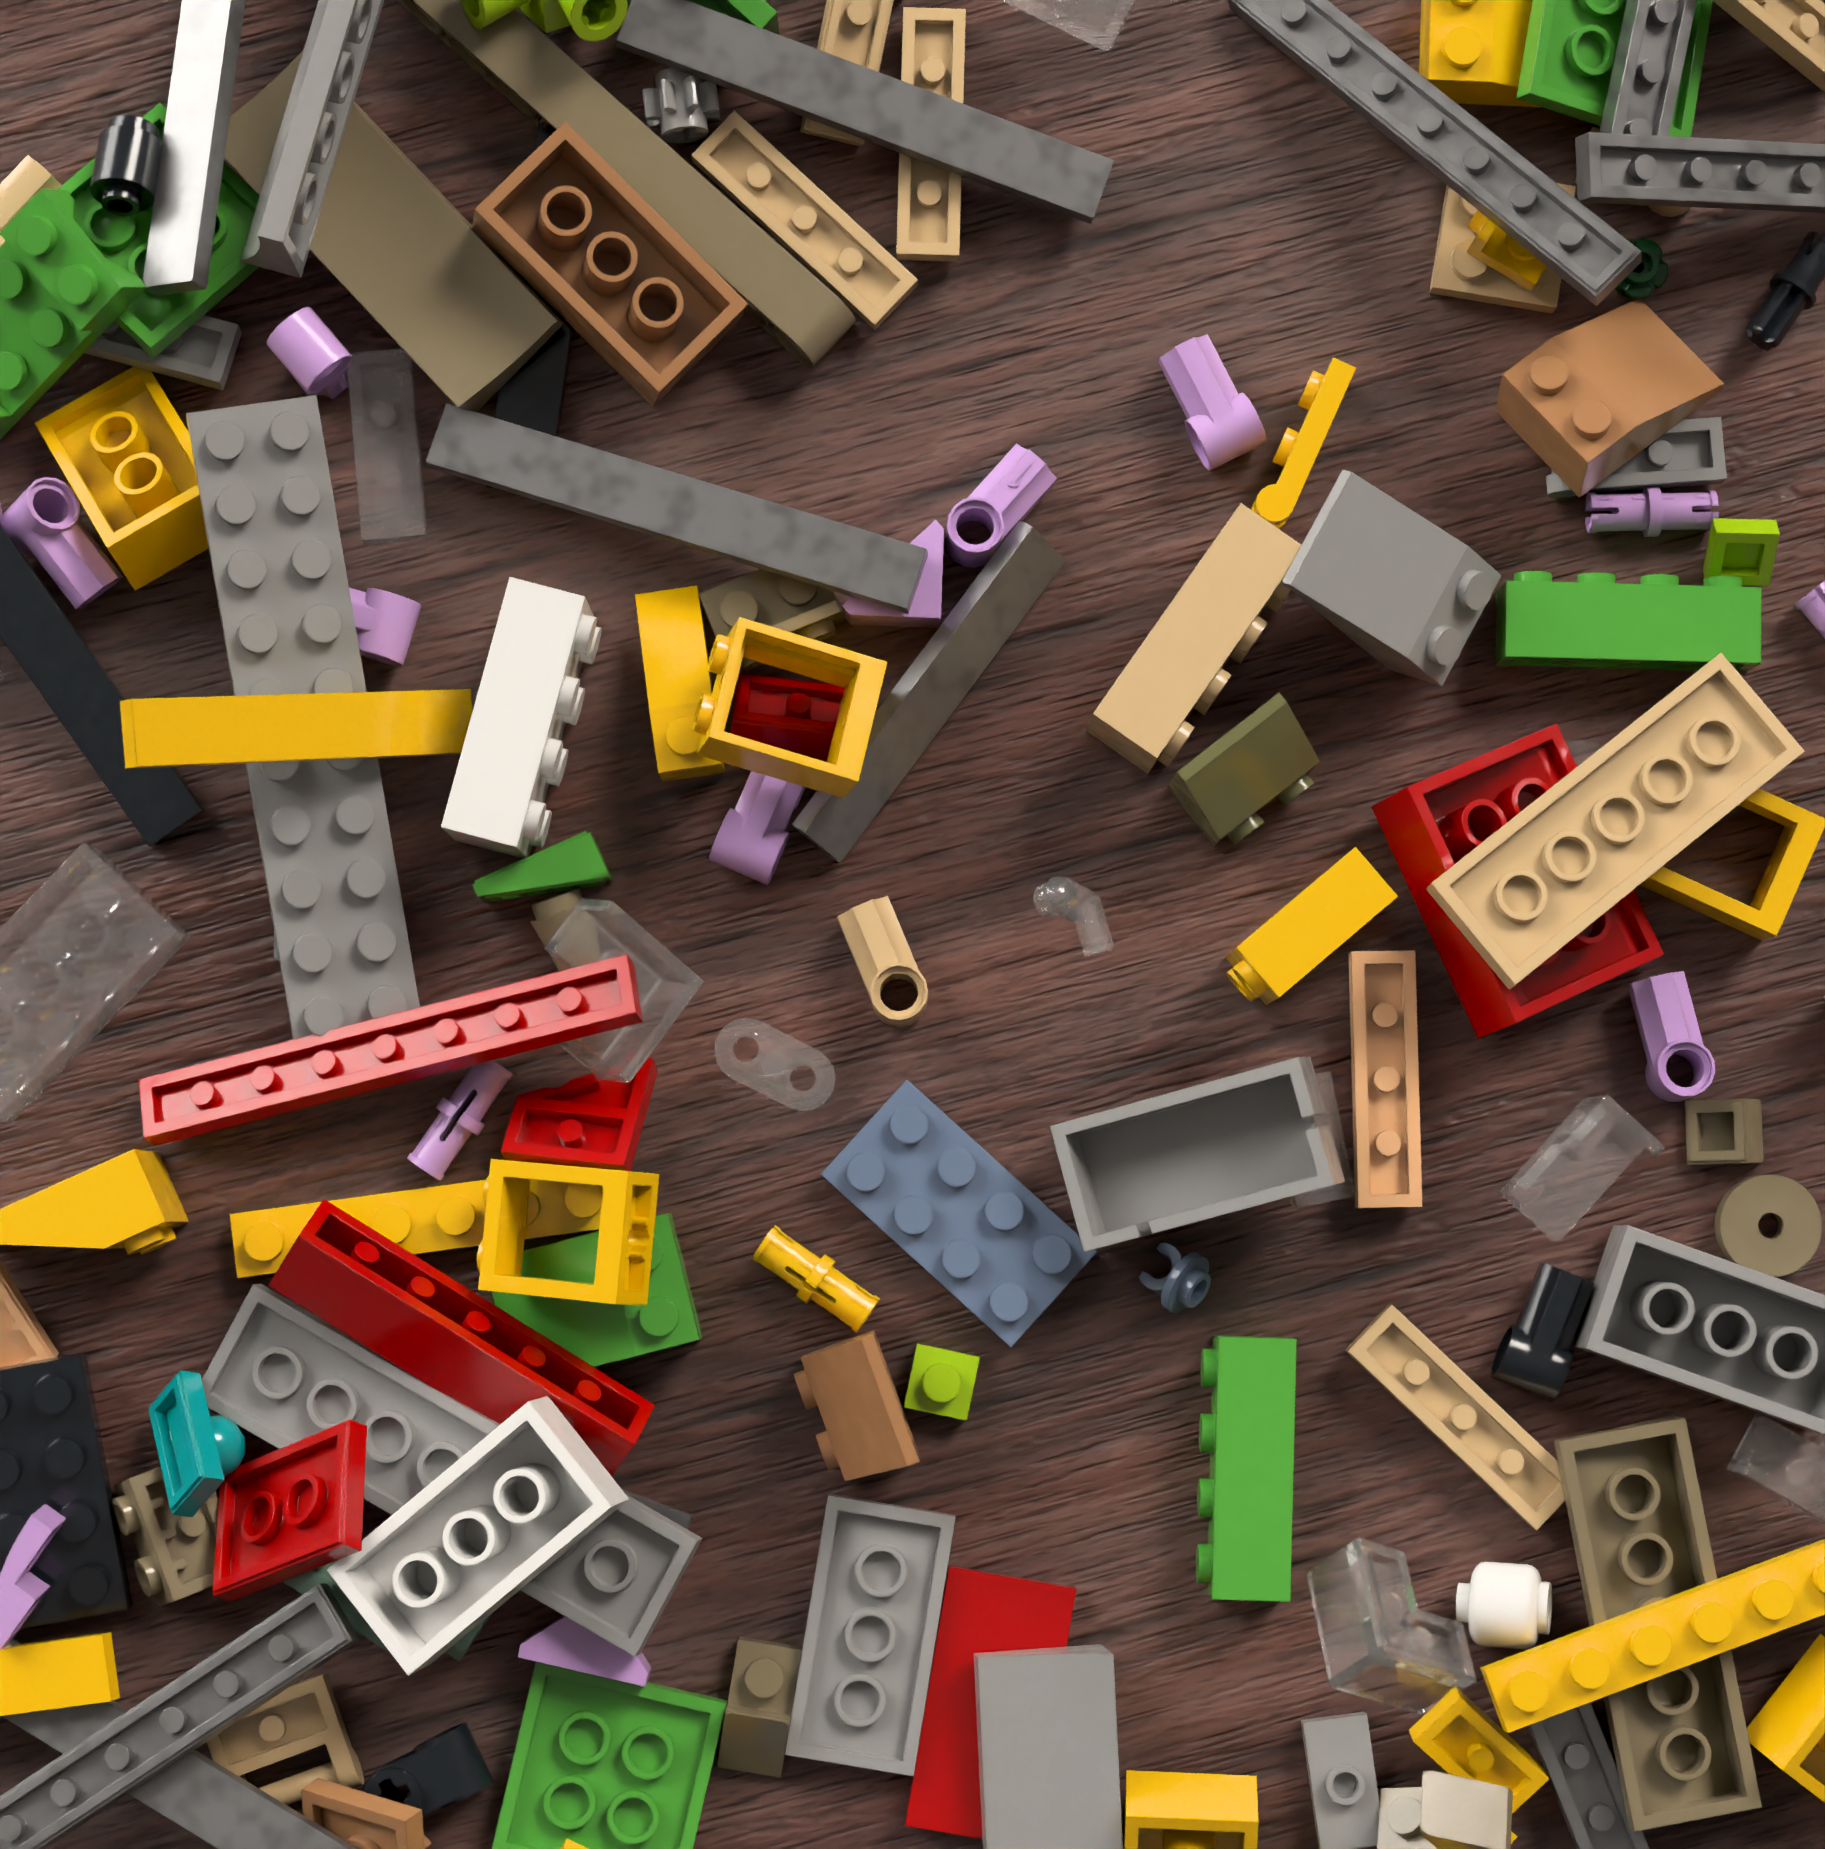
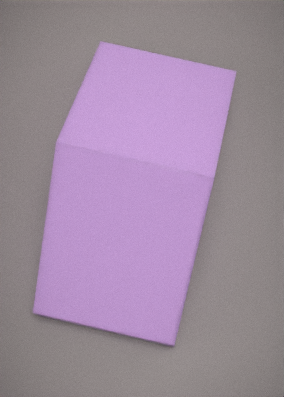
(927, 602)
(577, 1648)

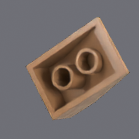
(1603, 393)
(858, 1406)

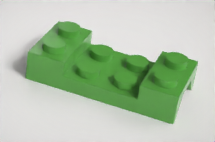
(52, 299)

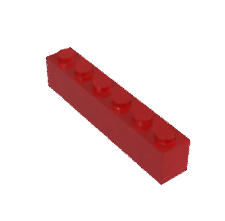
(450, 1333)

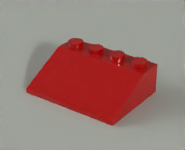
(1452, 814)

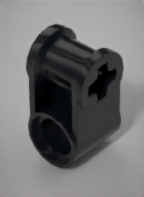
(436, 1771)

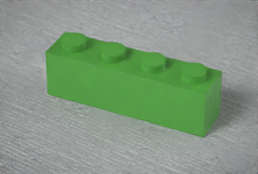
(1626, 624)
(1249, 1468)

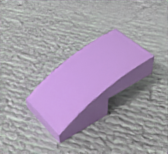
(18, 1587)

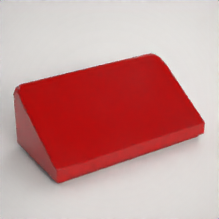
(787, 713)

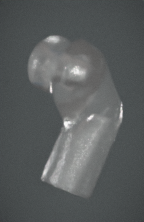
(1078, 905)

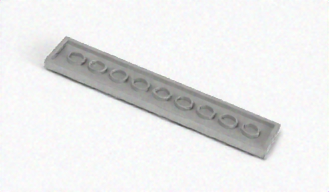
(296, 633)

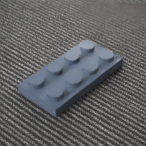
(958, 1213)

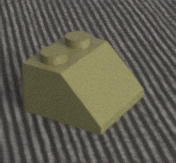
(1245, 772)

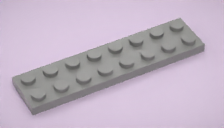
(298, 1375)

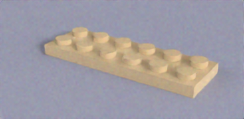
(1614, 820)

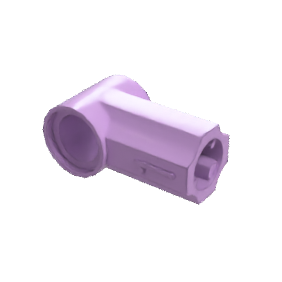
(311, 353)
(1218, 418)
(999, 504)
(60, 540)
(384, 624)
(755, 831)
(1667, 1029)

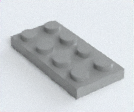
(870, 1635)

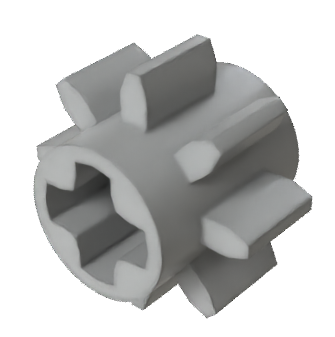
(680, 106)

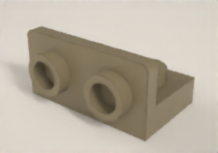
(773, 602)
(172, 1549)

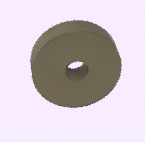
(1797, 1221)

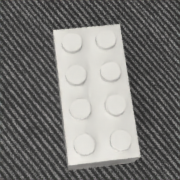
(520, 719)
(477, 1534)

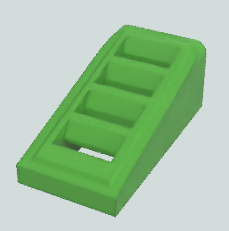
(555, 869)

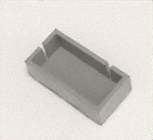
(1196, 1153)

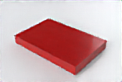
(290, 1511)

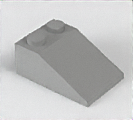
(1391, 580)

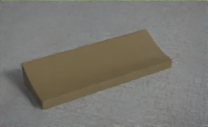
(406, 254)
(1636, 1542)

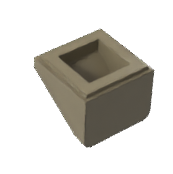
(1724, 1131)

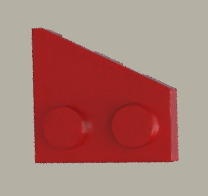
(581, 1122)

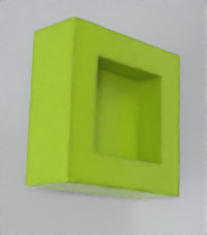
(1742, 550)
(941, 1381)

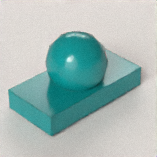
(191, 1444)

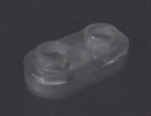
(774, 1064)

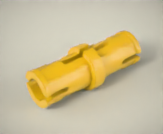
(815, 1278)

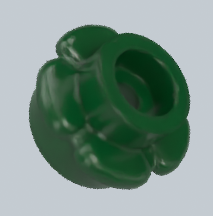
(1653, 274)

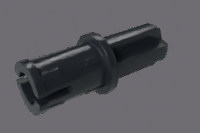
(1790, 294)

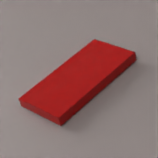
(976, 1616)

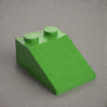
(603, 1330)

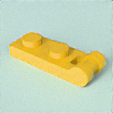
(1300, 449)

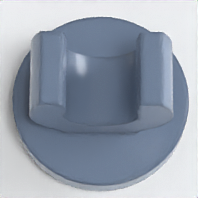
(1185, 1283)

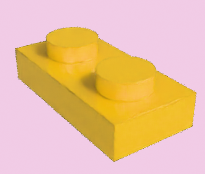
(1476, 1748)

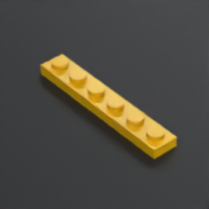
(415, 1220)
(1658, 1638)

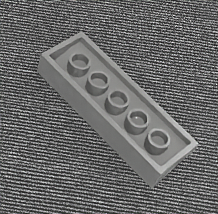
(311, 135)
(1048, 1748)

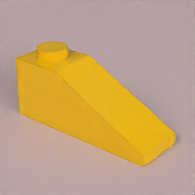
(675, 678)

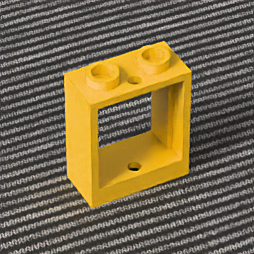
(855, 672)
(1779, 880)
(1309, 928)
(623, 1238)

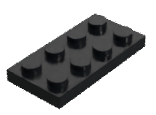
(58, 1459)

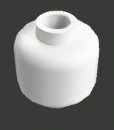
(1505, 1605)

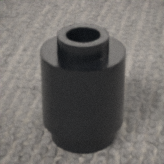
(127, 165)

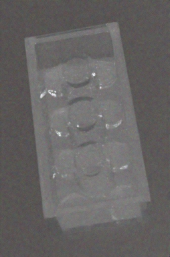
(71, 967)

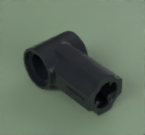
(1537, 1349)

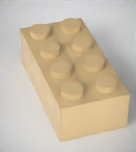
(1194, 638)

